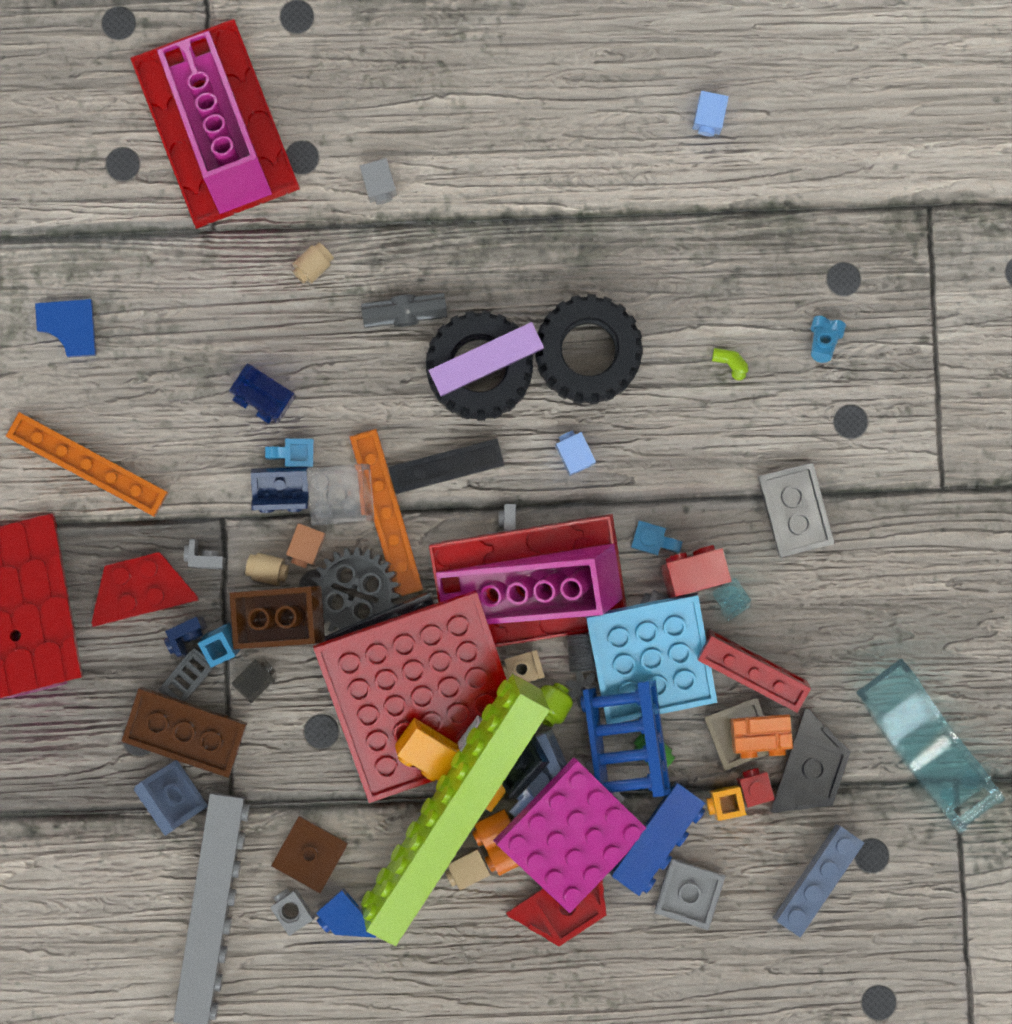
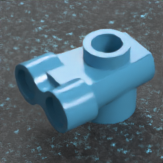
(825, 337)

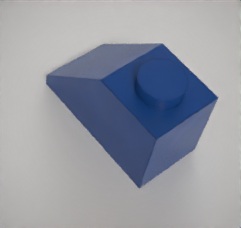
(343, 916)

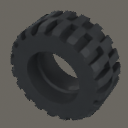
(605, 315)
(464, 401)

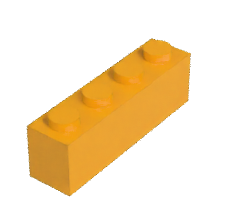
(431, 754)

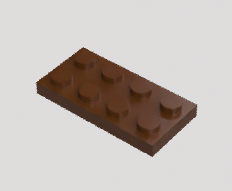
(184, 732)

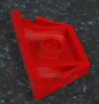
(139, 589)
(552, 921)

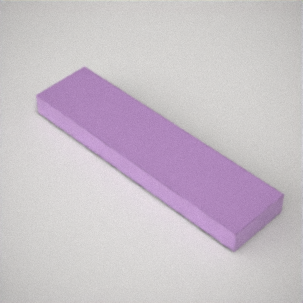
(486, 359)

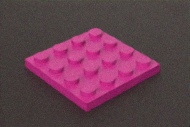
(570, 835)

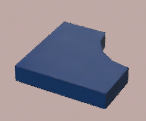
(70, 323)

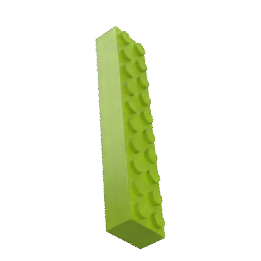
(453, 808)

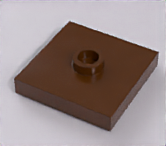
(309, 854)

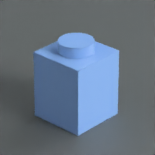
(710, 113)
(574, 452)

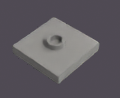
(689, 894)

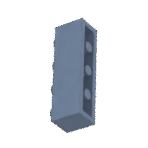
(818, 880)

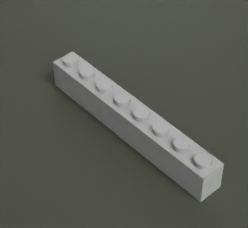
(210, 909)

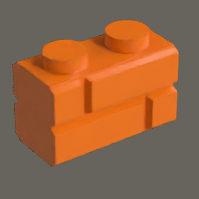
(761, 734)

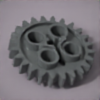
(363, 569)

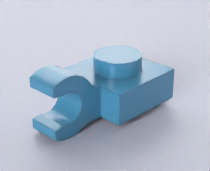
(296, 453)
(651, 538)

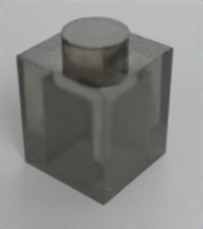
(255, 680)

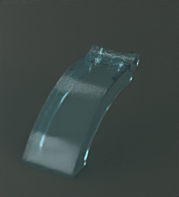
(927, 744)

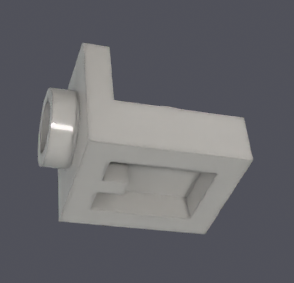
(507, 518)
(208, 560)

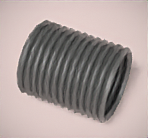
(580, 653)

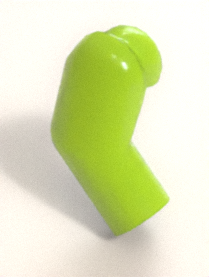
(734, 360)

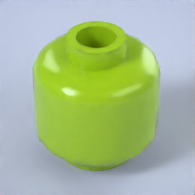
(558, 703)

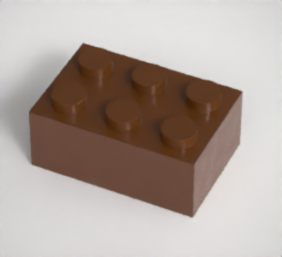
(277, 617)

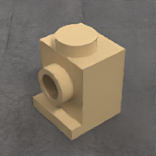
(533, 664)

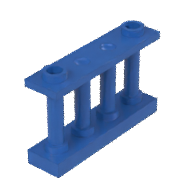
(648, 724)

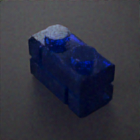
(262, 394)

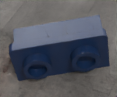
(187, 631)

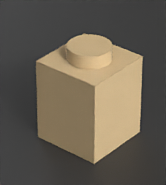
(467, 869)

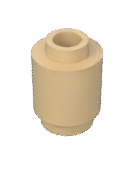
(312, 263)
(266, 569)

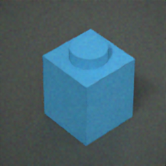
(218, 645)

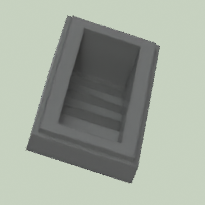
(195, 654)

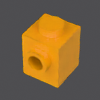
(726, 803)

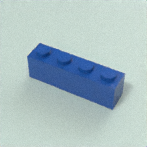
(663, 831)

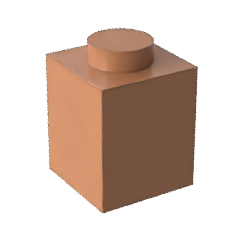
(305, 546)

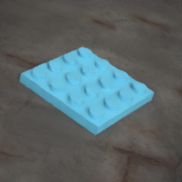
(650, 644)

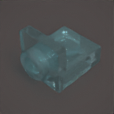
(732, 599)

